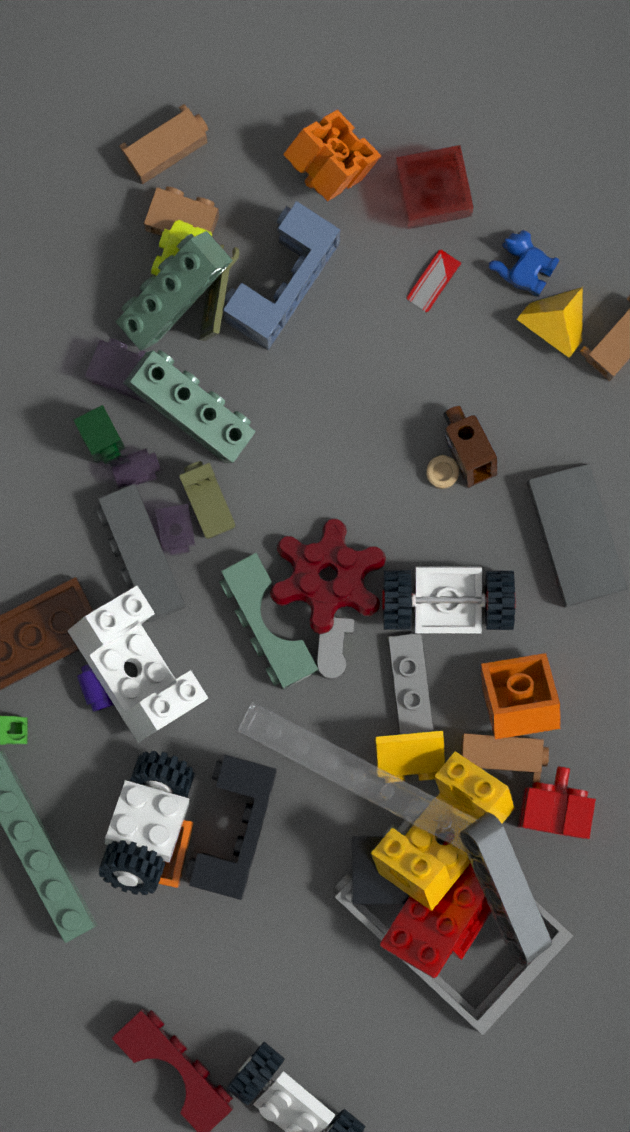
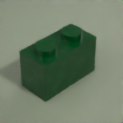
(100, 435)

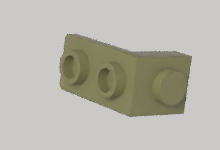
(207, 499)

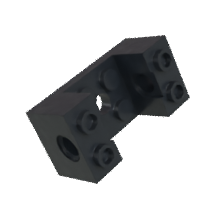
(225, 875)

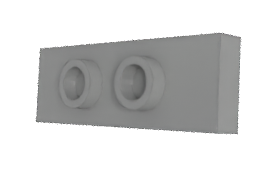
(410, 683)

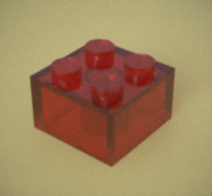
(434, 187)

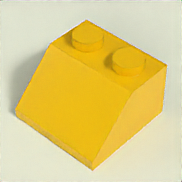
(411, 754)

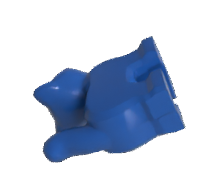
(531, 262)

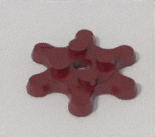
(322, 595)

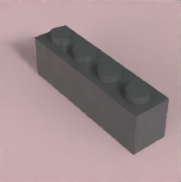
(140, 550)

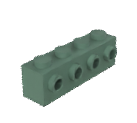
(173, 290)
(189, 406)

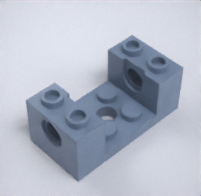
(315, 243)

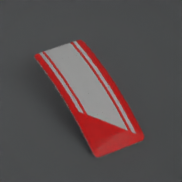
(433, 280)

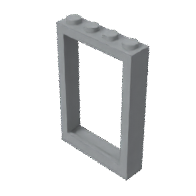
(506, 990)

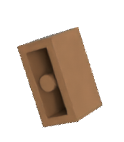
(171, 206)

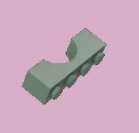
(248, 584)

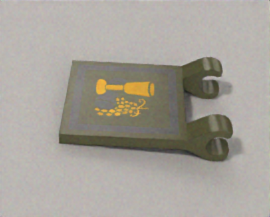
(215, 302)

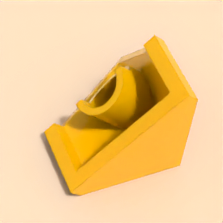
(557, 320)

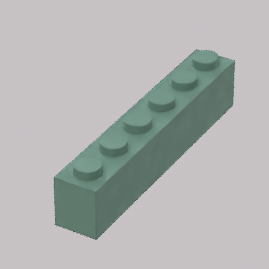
(41, 857)

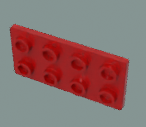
(430, 937)

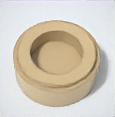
(442, 472)

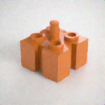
(331, 155)

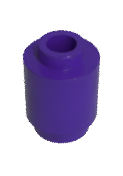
(93, 690)

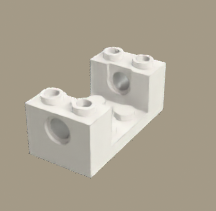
(115, 637)

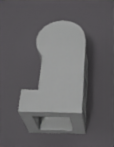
(330, 660)

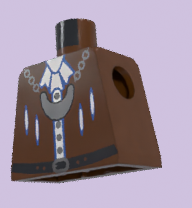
(469, 447)

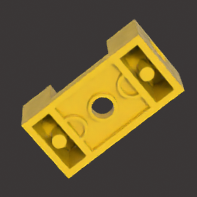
(417, 860)

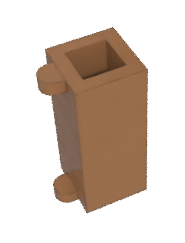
(166, 144)
(613, 349)
(506, 753)

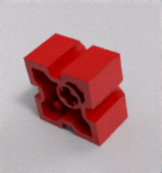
(557, 808)

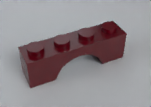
(145, 1039)

